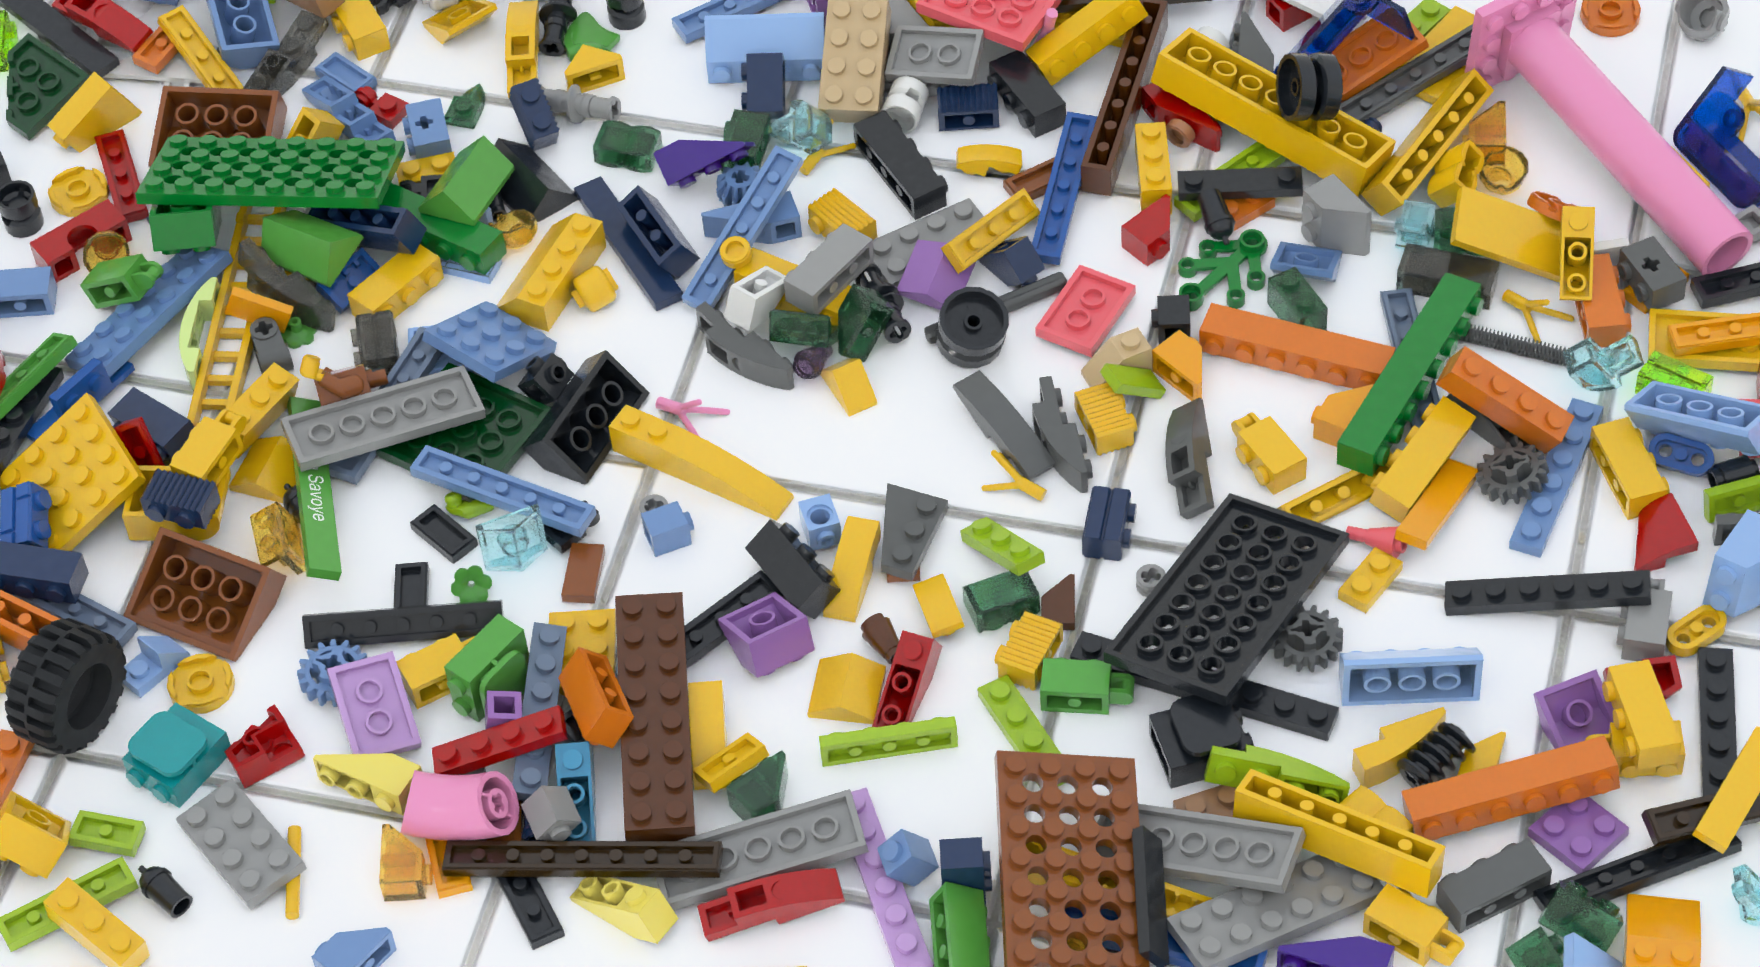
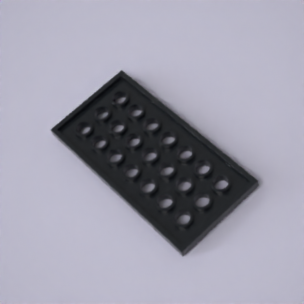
(1193, 568)

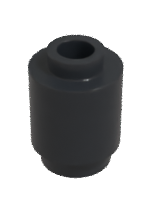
(1732, 470)

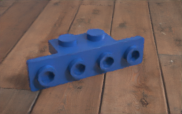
(90, 379)

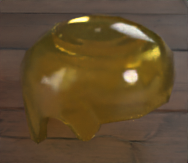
(1504, 171)
(517, 227)
(104, 247)

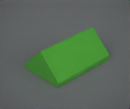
(469, 184)
(308, 245)

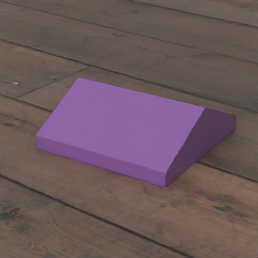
(930, 275)
(1574, 709)

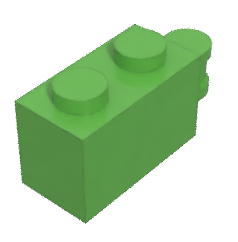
(120, 280)
(1083, 686)

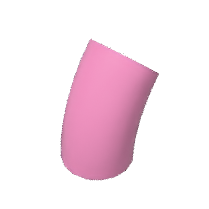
(460, 806)

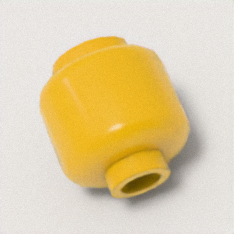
(594, 288)

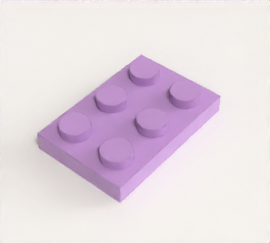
(374, 706)

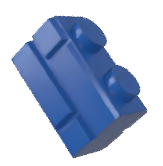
(25, 515)

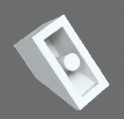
(754, 298)

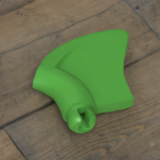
(588, 32)

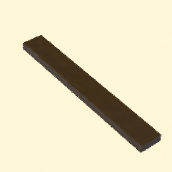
(583, 859)

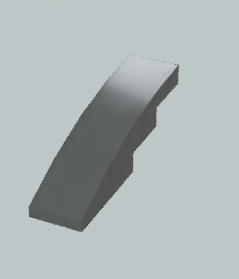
(1004, 424)

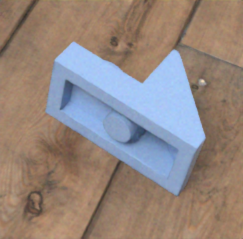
(153, 664)

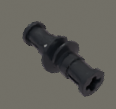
(555, 19)
(892, 295)

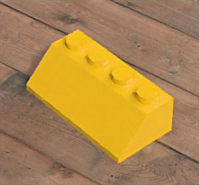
(548, 275)

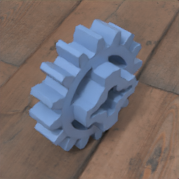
(317, 667)

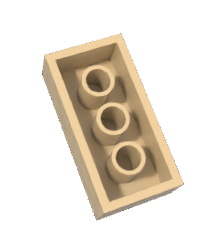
(854, 59)

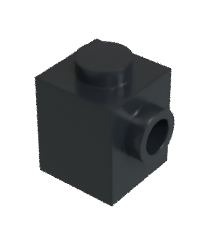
(1171, 315)

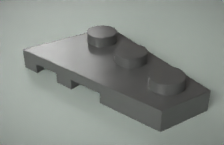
(909, 529)

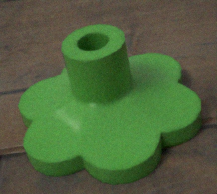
(298, 334)
(471, 592)

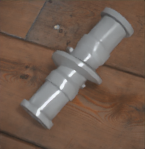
(582, 106)

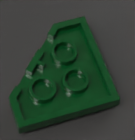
(38, 85)

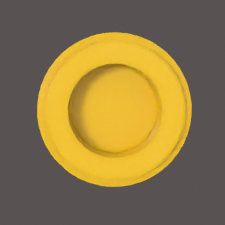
(735, 252)

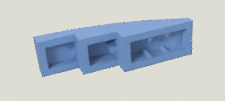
(344, 106)

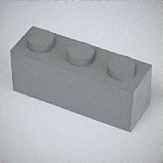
(828, 269)

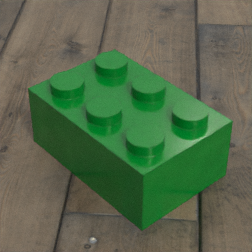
(184, 227)

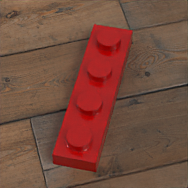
(500, 742)

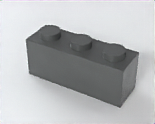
(1492, 885)

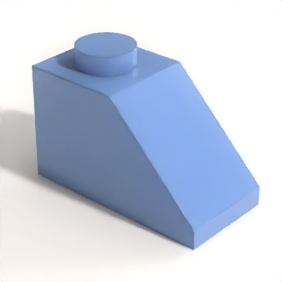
(356, 949)

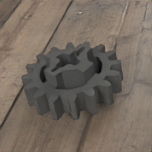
(1512, 473)
(1309, 640)

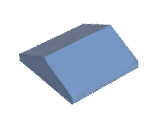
(1309, 260)

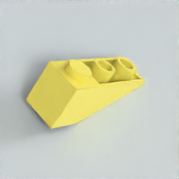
(375, 777)
(627, 906)

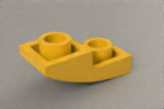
(979, 157)
(938, 606)

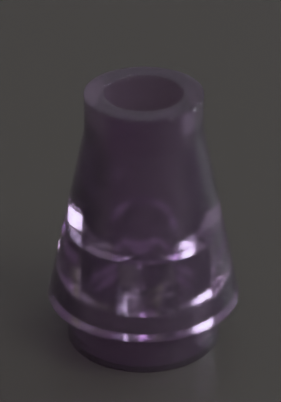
(811, 361)

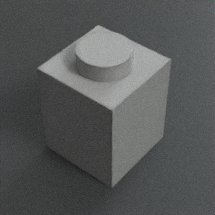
(551, 813)

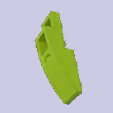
(1230, 767)

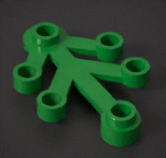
(1248, 246)

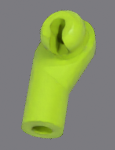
(464, 508)

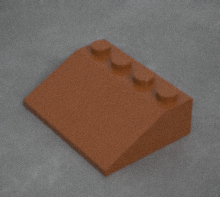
(217, 113)
(203, 594)

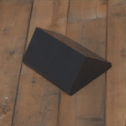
(533, 183)

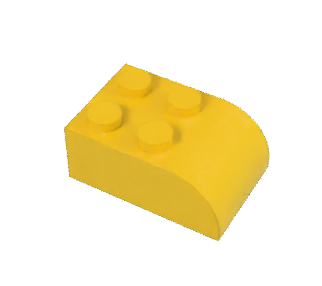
(142, 528)

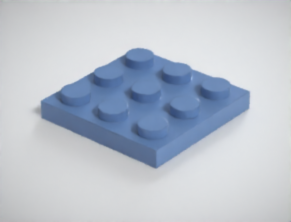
(489, 341)

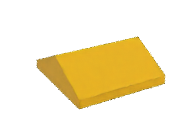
(458, 18)
(266, 469)
(847, 689)

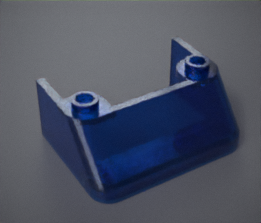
(1344, 16)
(1711, 143)

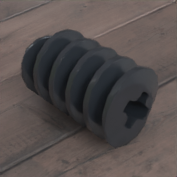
(1435, 755)

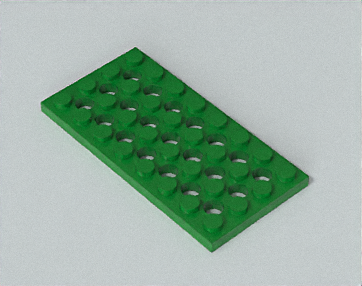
(272, 172)

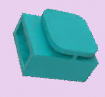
(174, 754)

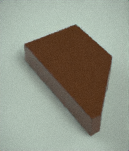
(1059, 603)

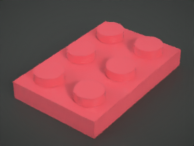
(1085, 310)

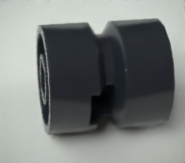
(626, 13)
(20, 209)

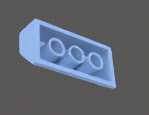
(793, 34)
(1697, 416)
(1410, 676)

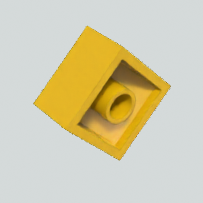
(31, 835)

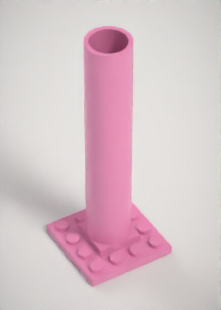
(1537, 43)

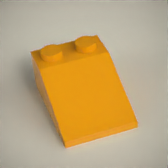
(1662, 932)

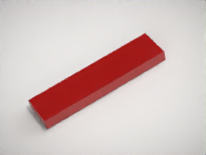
(121, 174)

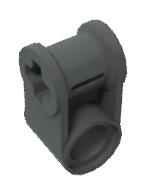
(269, 345)

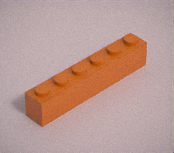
(1292, 347)
(1511, 789)

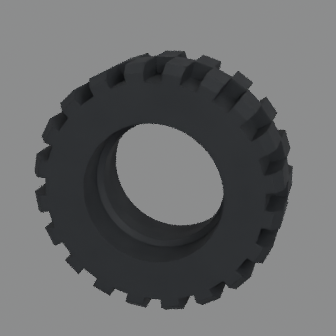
(65, 686)

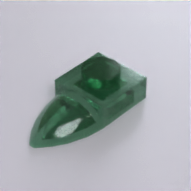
(467, 108)

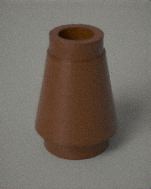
(880, 636)

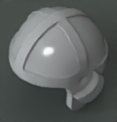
(1702, 18)

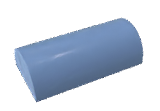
(243, 31)

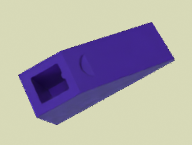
(688, 159)
(1338, 952)

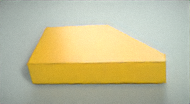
(1486, 755)

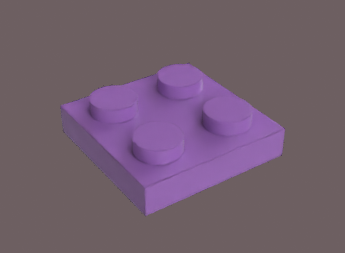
(1578, 833)

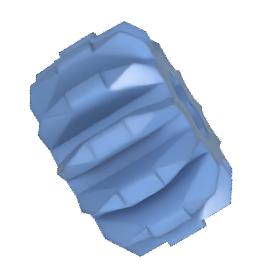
(735, 182)

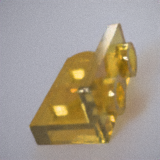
(278, 538)

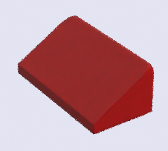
(139, 442)

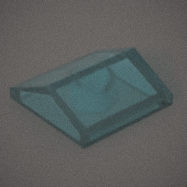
(512, 540)

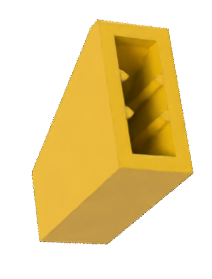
(92, 112)

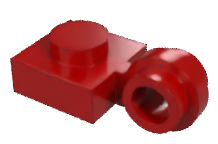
(387, 109)

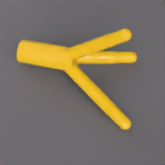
(1749, 104)
(811, 160)
(1527, 306)
(1020, 482)

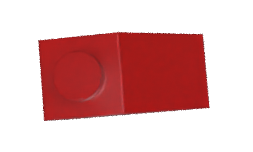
(1148, 232)

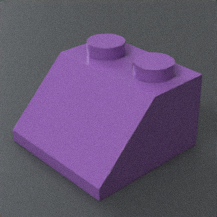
(767, 634)

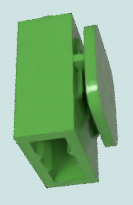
(490, 661)

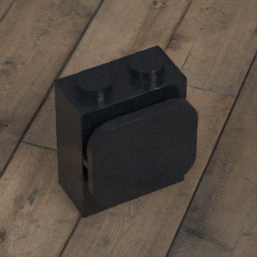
(1189, 731)

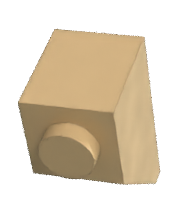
(1123, 349)

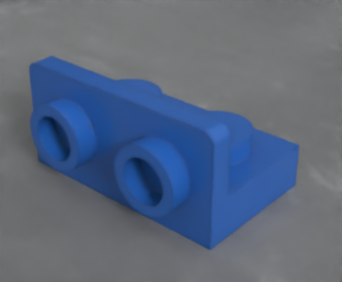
(355, 271)

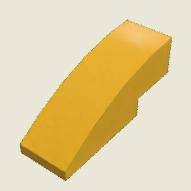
(853, 567)
(706, 722)
(1378, 760)

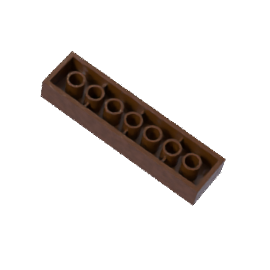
(657, 741)

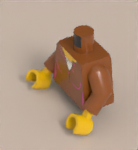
(341, 383)

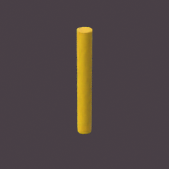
(293, 887)

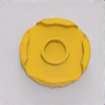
(77, 190)
(201, 683)

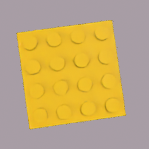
(81, 468)

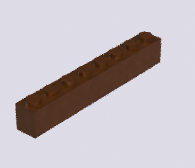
(1123, 100)

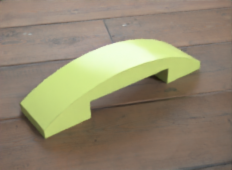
(197, 312)

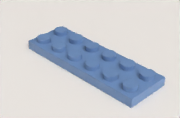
(138, 321)

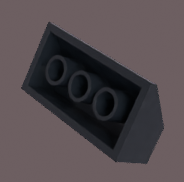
(576, 430)

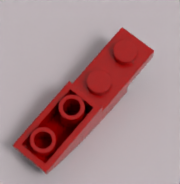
(107, 21)
(770, 898)

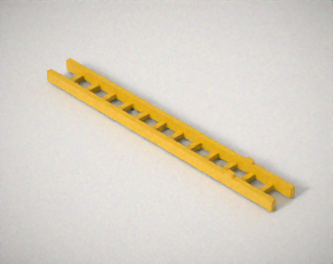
(217, 332)

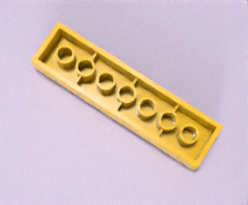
(1246, 100)

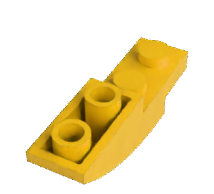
(522, 42)

